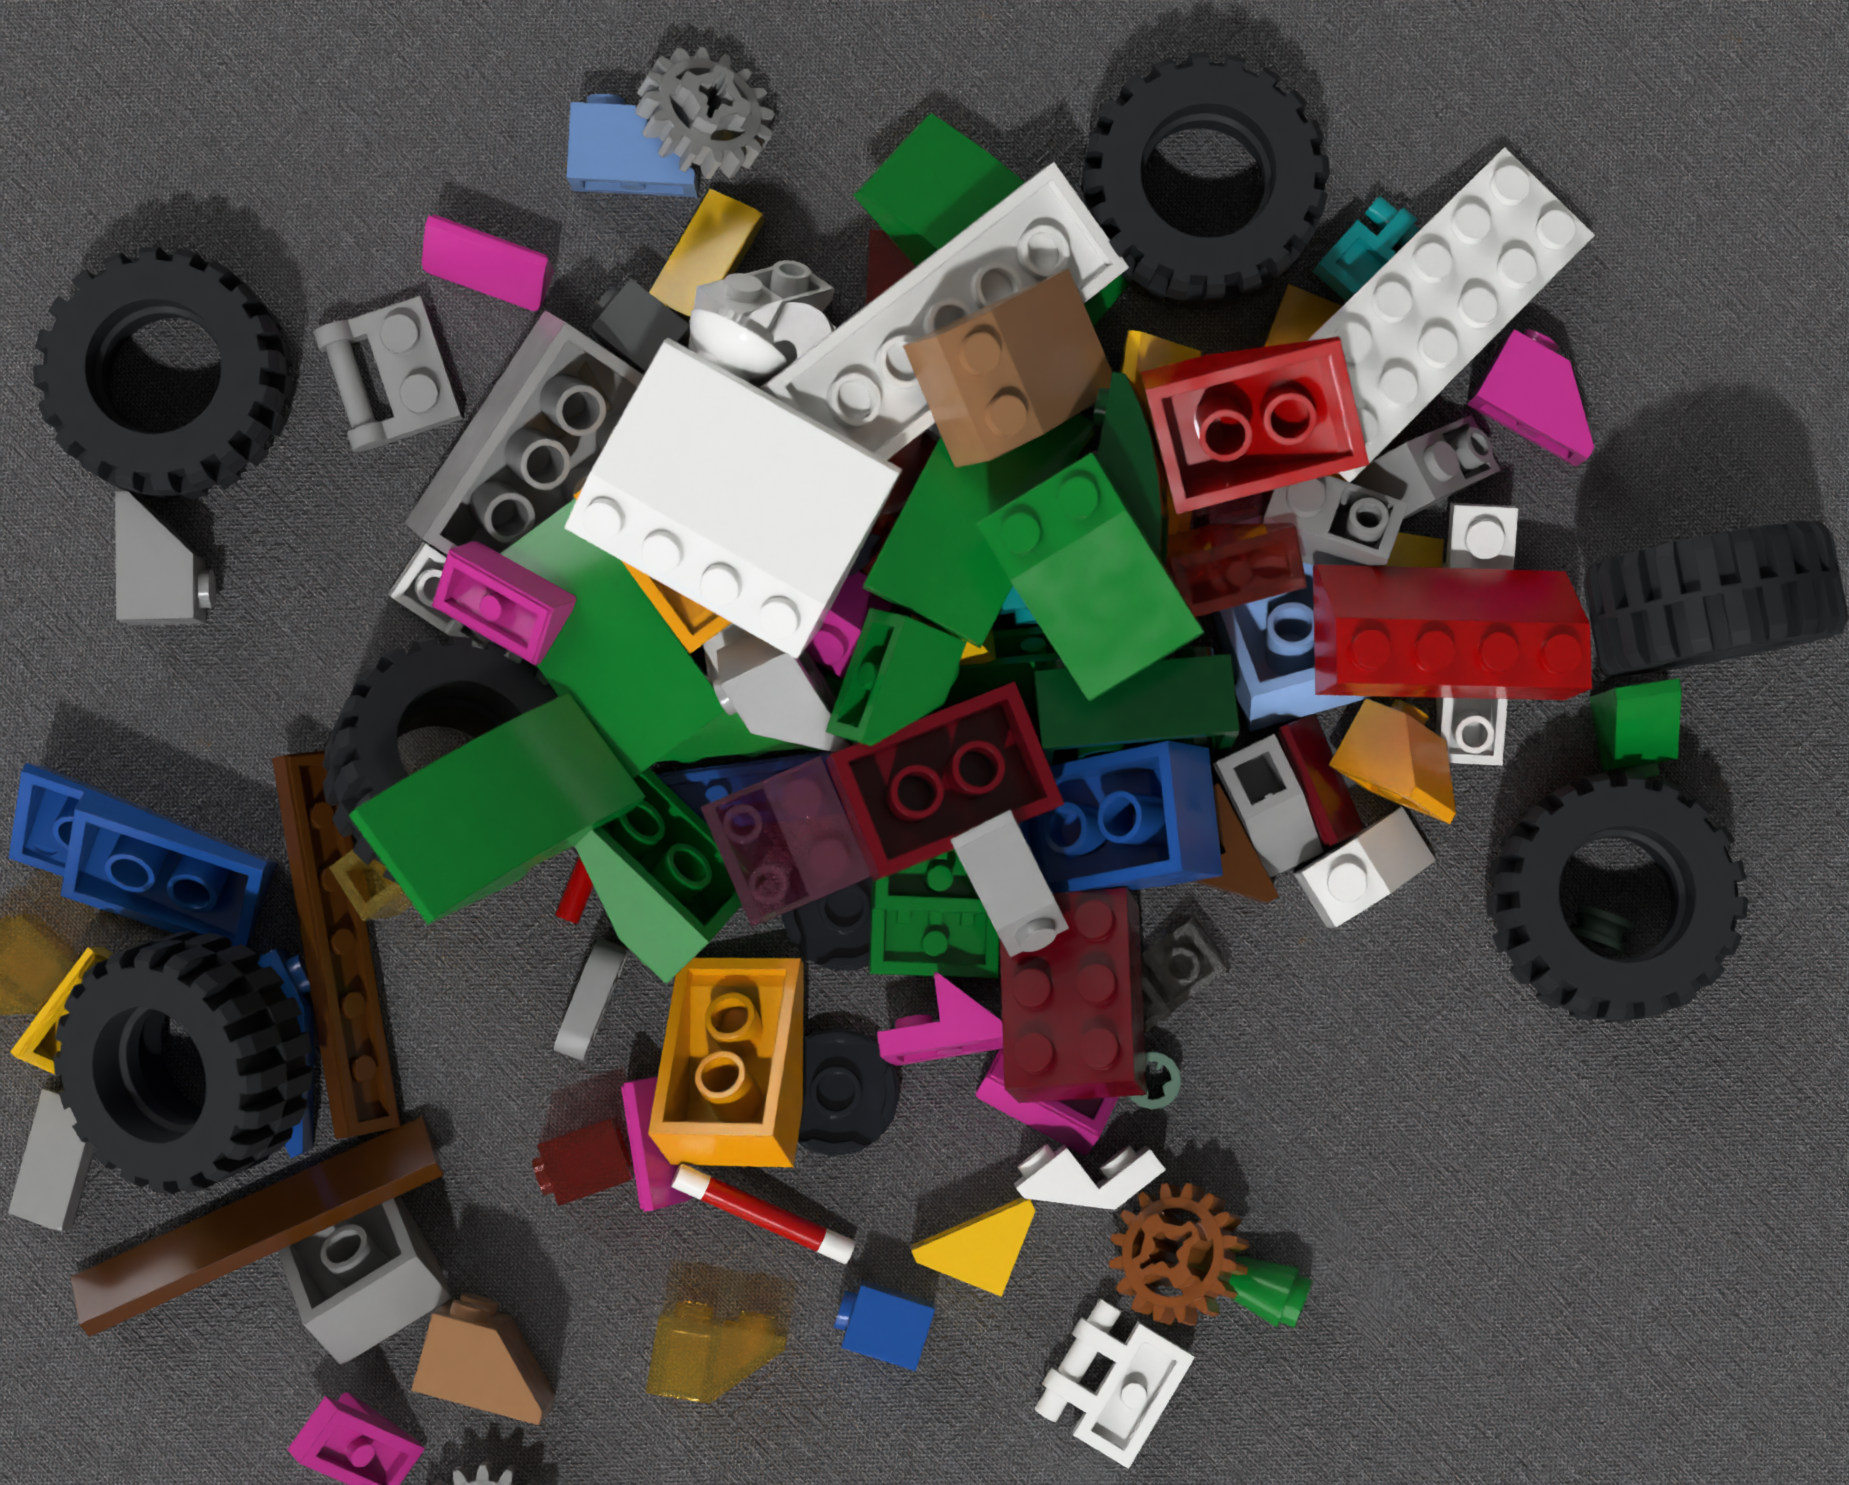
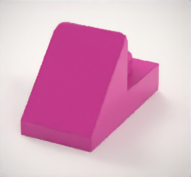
(962, 1030)
(355, 1444)

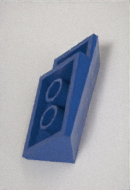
(136, 858)

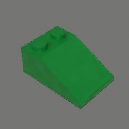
(1090, 576)
(660, 878)

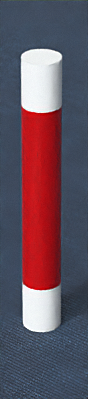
(763, 1213)

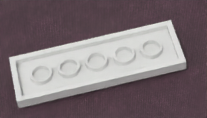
(1450, 294)
(860, 372)

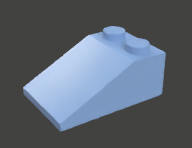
(1275, 657)

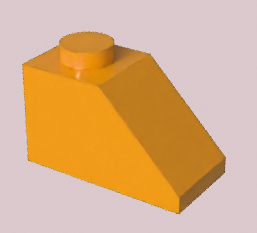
(1398, 758)

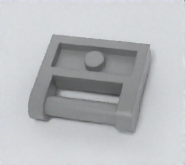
(408, 366)

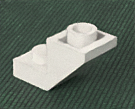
(1062, 1179)

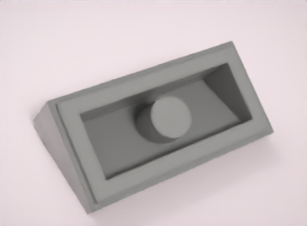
(51, 1167)

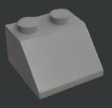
(364, 1279)

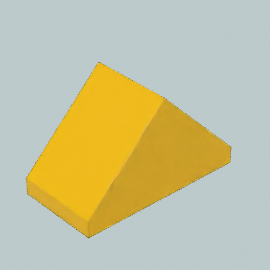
(981, 1248)

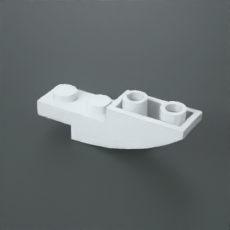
(1477, 539)

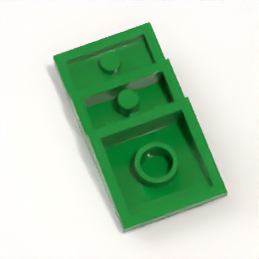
(939, 187)
(936, 552)
(616, 650)
(496, 808)
(931, 923)

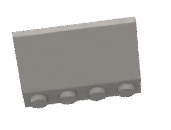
(508, 463)

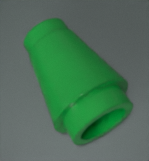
(1271, 1290)

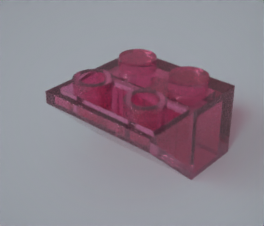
(786, 841)

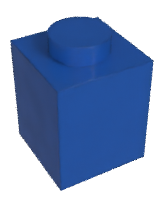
(885, 1323)

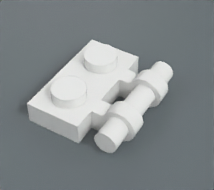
(1132, 1391)

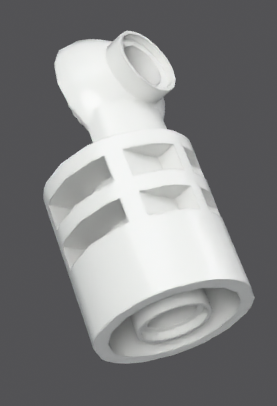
(760, 343)

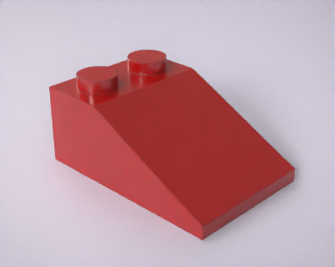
(1254, 420)

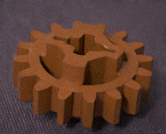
(1204, 1258)

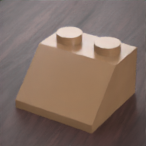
(482, 1362)

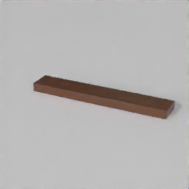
(335, 955)
(255, 1226)

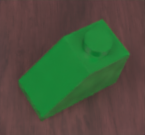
(894, 677)
(1638, 726)

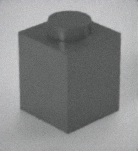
(636, 324)

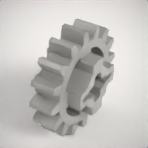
(704, 112)

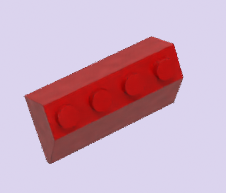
(1449, 633)

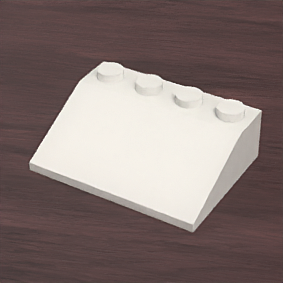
(732, 498)

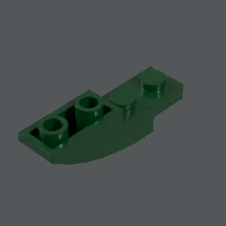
(1133, 457)

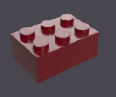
(943, 780)
(1077, 1005)

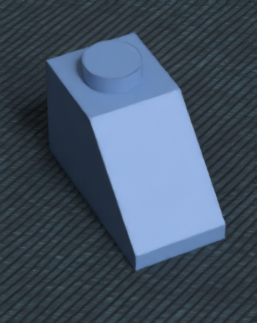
(613, 155)

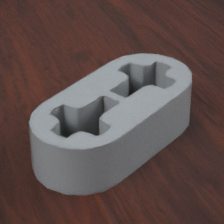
(591, 999)

